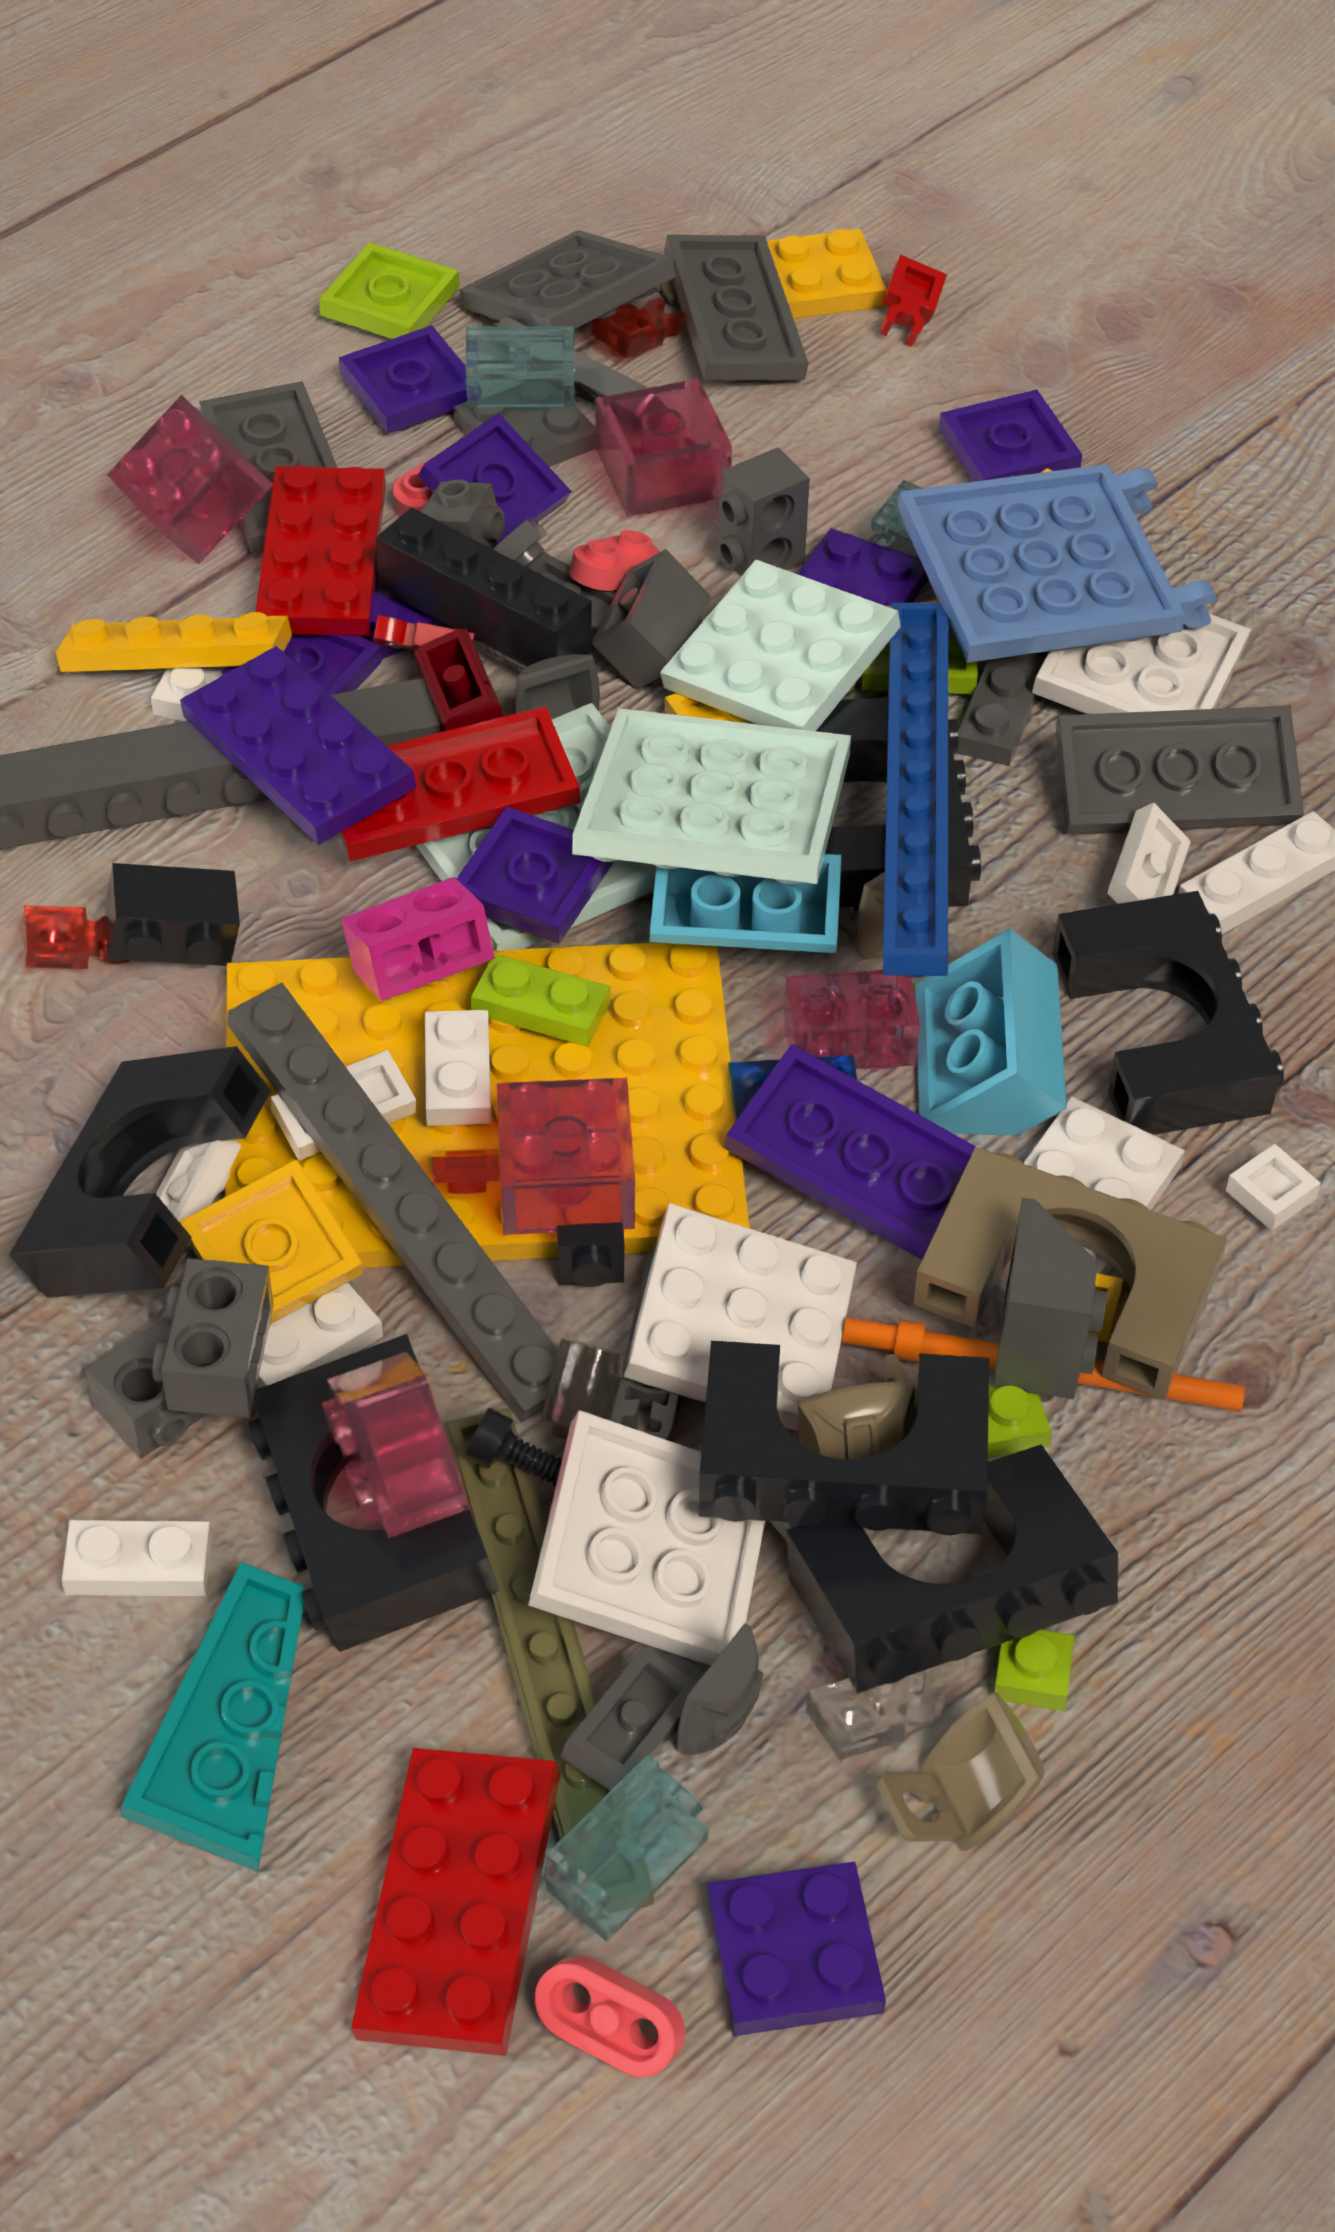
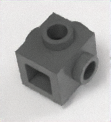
(468, 509)

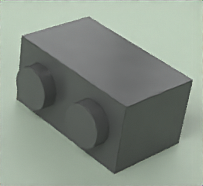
(650, 618)

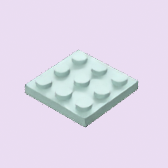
(780, 649)

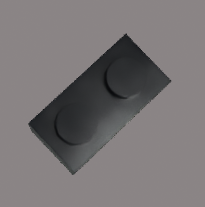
(171, 914)

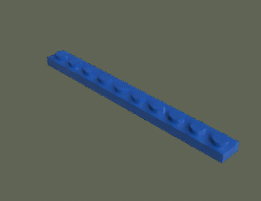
(917, 796)

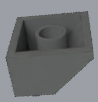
(1048, 1308)

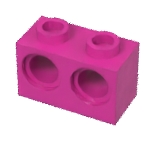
(418, 938)

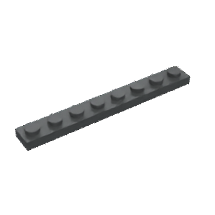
(398, 1197)

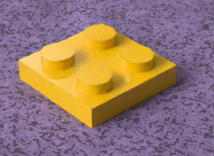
(827, 273)
(282, 1226)

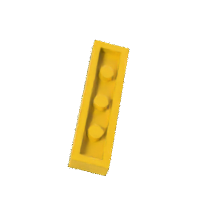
(170, 643)

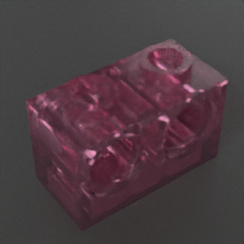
(853, 1016)

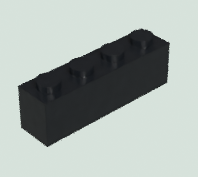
(481, 591)

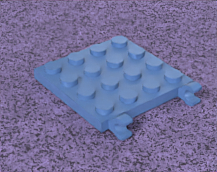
(1047, 562)

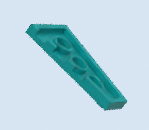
(222, 1734)

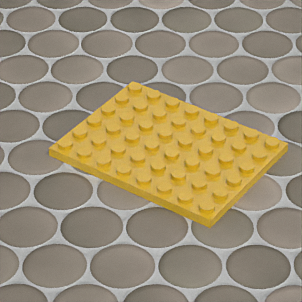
(658, 1032)

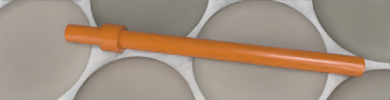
(911, 1339)

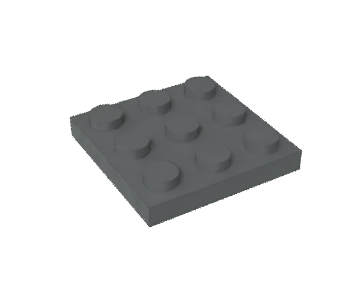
(569, 282)

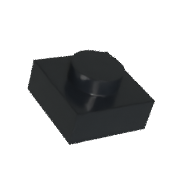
(590, 1254)

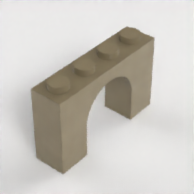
(1162, 1260)

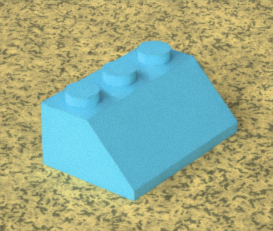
(747, 910)
(991, 1040)

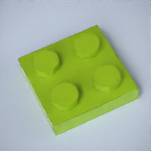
(389, 292)

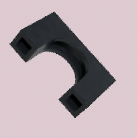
(864, 846)
(1179, 950)
(84, 1228)
(922, 1484)
(358, 1576)
(898, 1626)

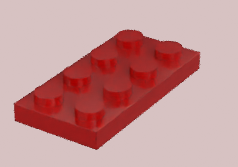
(322, 549)
(468, 781)
(457, 1902)

